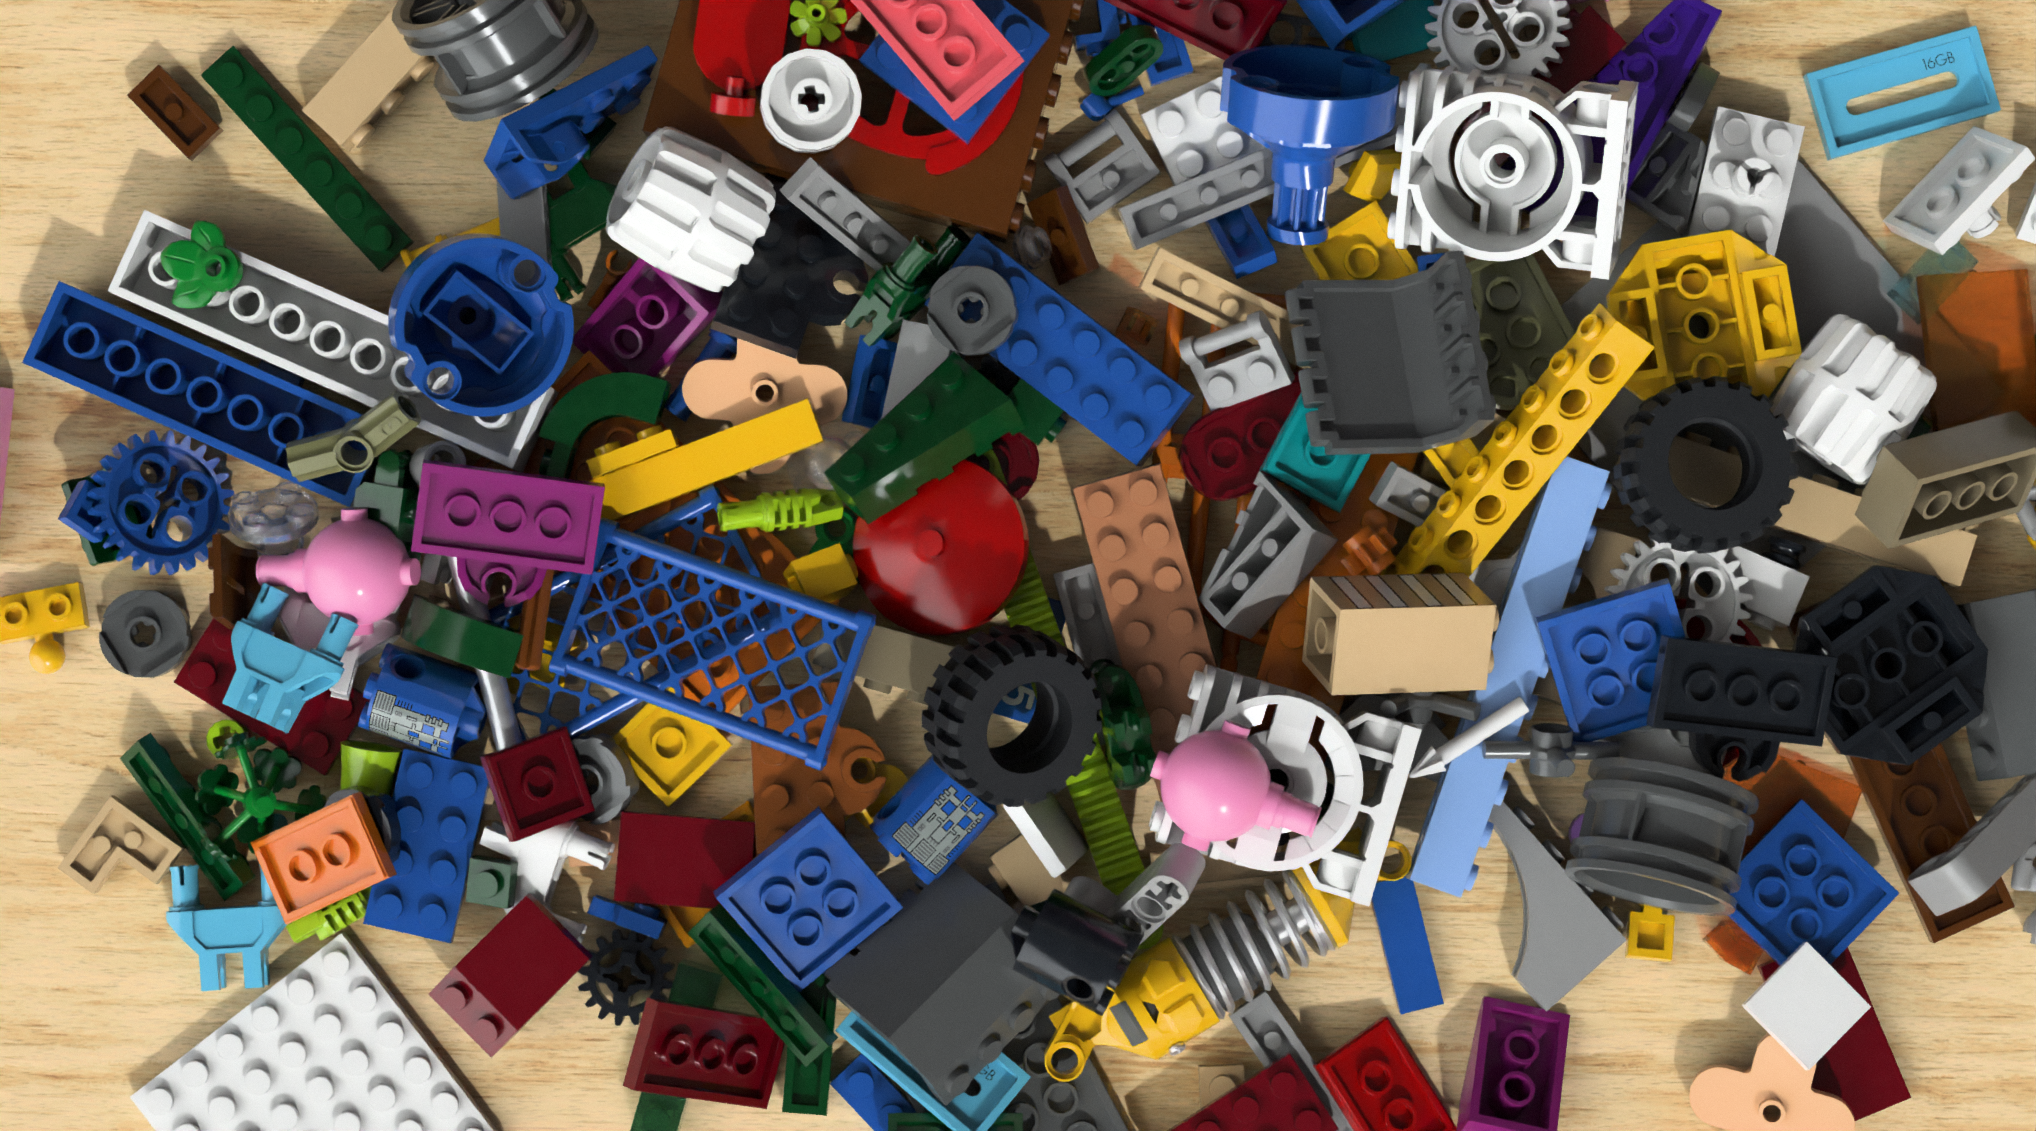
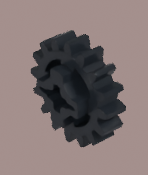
(629, 956)

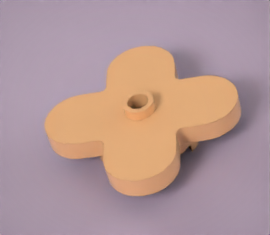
(729, 385)
(1736, 1096)

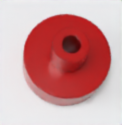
(733, 101)

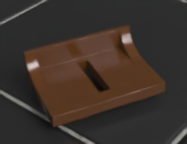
(234, 567)

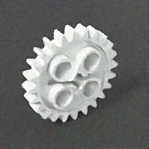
(1465, 45)
(1717, 610)

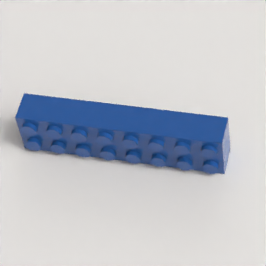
(187, 386)

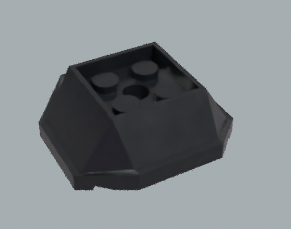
(1934, 654)

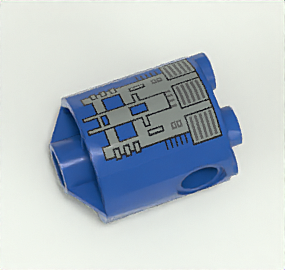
(423, 702)
(931, 821)

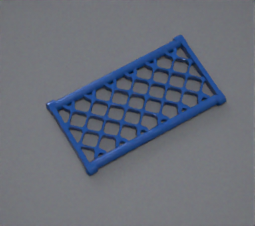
(656, 529)
(860, 622)

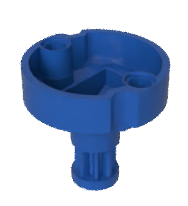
(1307, 111)
(472, 317)

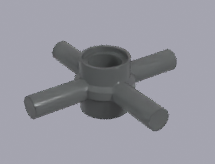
(1419, 706)
(1550, 750)

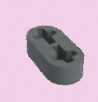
(1693, 97)

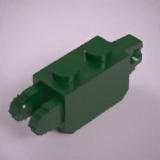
(392, 496)

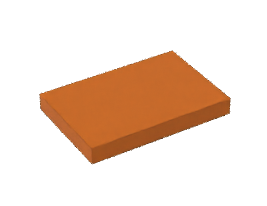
(323, 857)

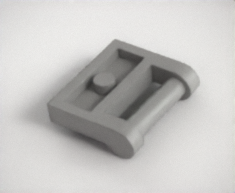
(1111, 177)
(1242, 373)

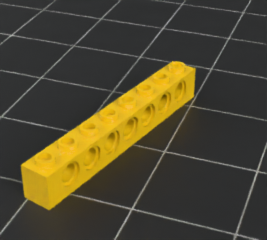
(1534, 454)

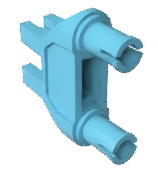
(276, 673)
(224, 930)

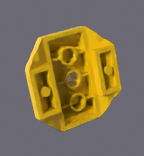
(1727, 283)

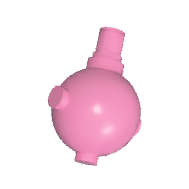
(347, 570)
(1222, 788)

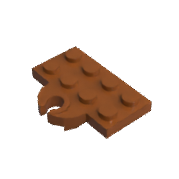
(789, 789)

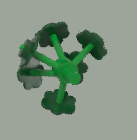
(219, 790)

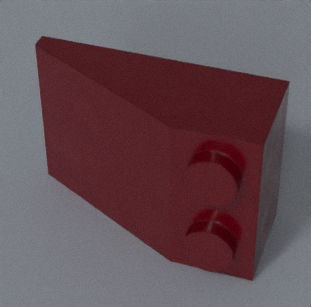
(510, 975)

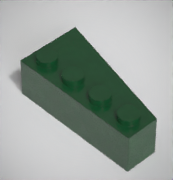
(922, 438)

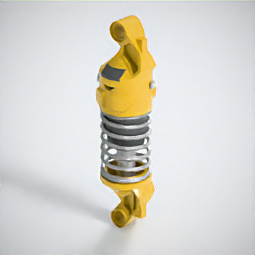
(1190, 981)

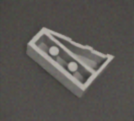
(1266, 558)

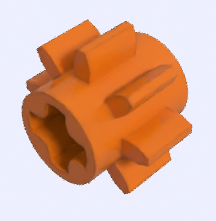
(1369, 551)

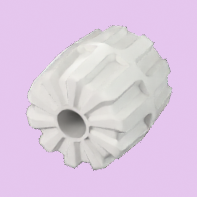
(690, 209)
(1851, 397)

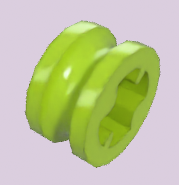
(217, 730)

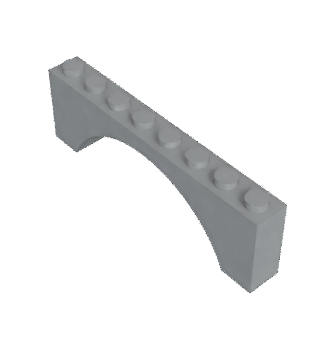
(1562, 926)

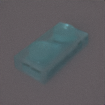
(1905, 292)

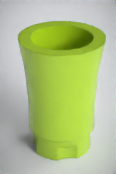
(369, 765)

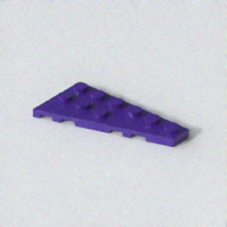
(1661, 63)

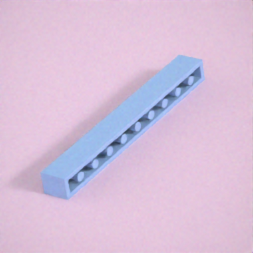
(1536, 587)

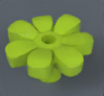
(817, 26)

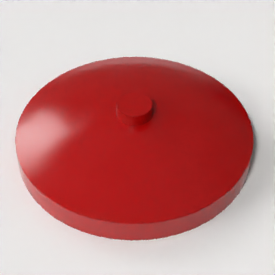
(945, 554)

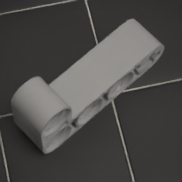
(528, 224)
(1981, 853)
(1151, 896)

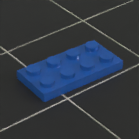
(439, 822)

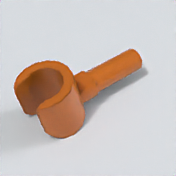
(608, 280)

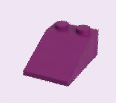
(647, 321)
(1514, 1069)

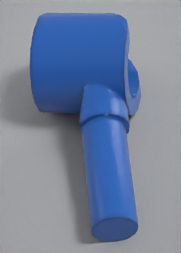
(1097, 106)

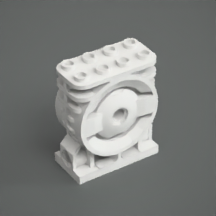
(1438, 214)
(1286, 746)

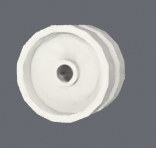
(815, 74)

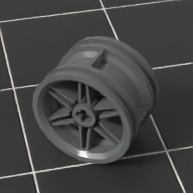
(496, 50)
(1662, 836)

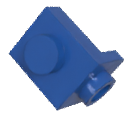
(1109, 20)

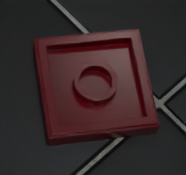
(537, 783)

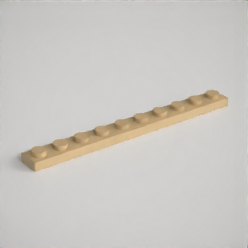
(1229, 304)

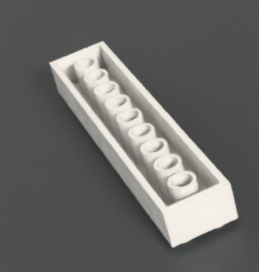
(317, 339)

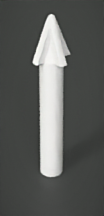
(1435, 760)

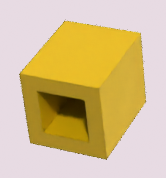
(823, 574)

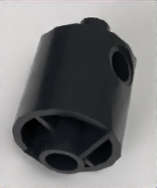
(1073, 950)

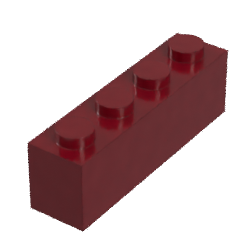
(1590, 48)

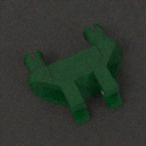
(573, 220)
(904, 285)
(1124, 726)

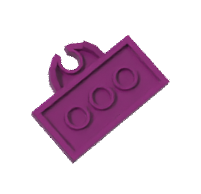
(506, 525)

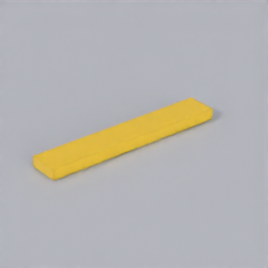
(710, 460)

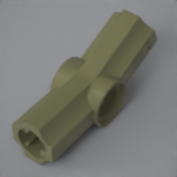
(375, 429)

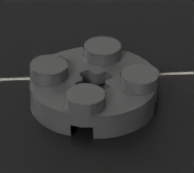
(946, 308)
(120, 627)
(614, 774)

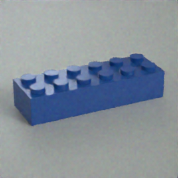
(1079, 361)

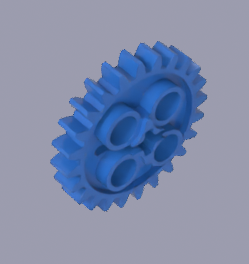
(125, 485)

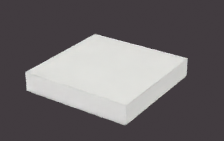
(1049, 833)
(1806, 1005)

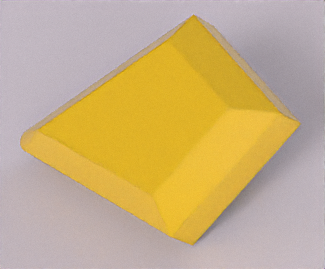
(1373, 174)

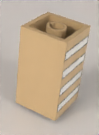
(1399, 633)

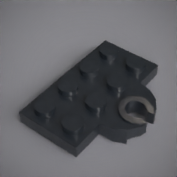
(789, 282)
(1740, 699)

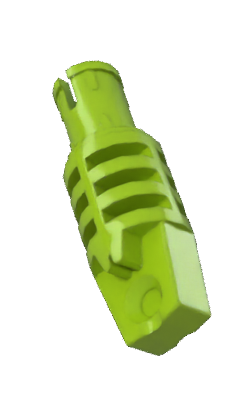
(781, 510)
(330, 918)

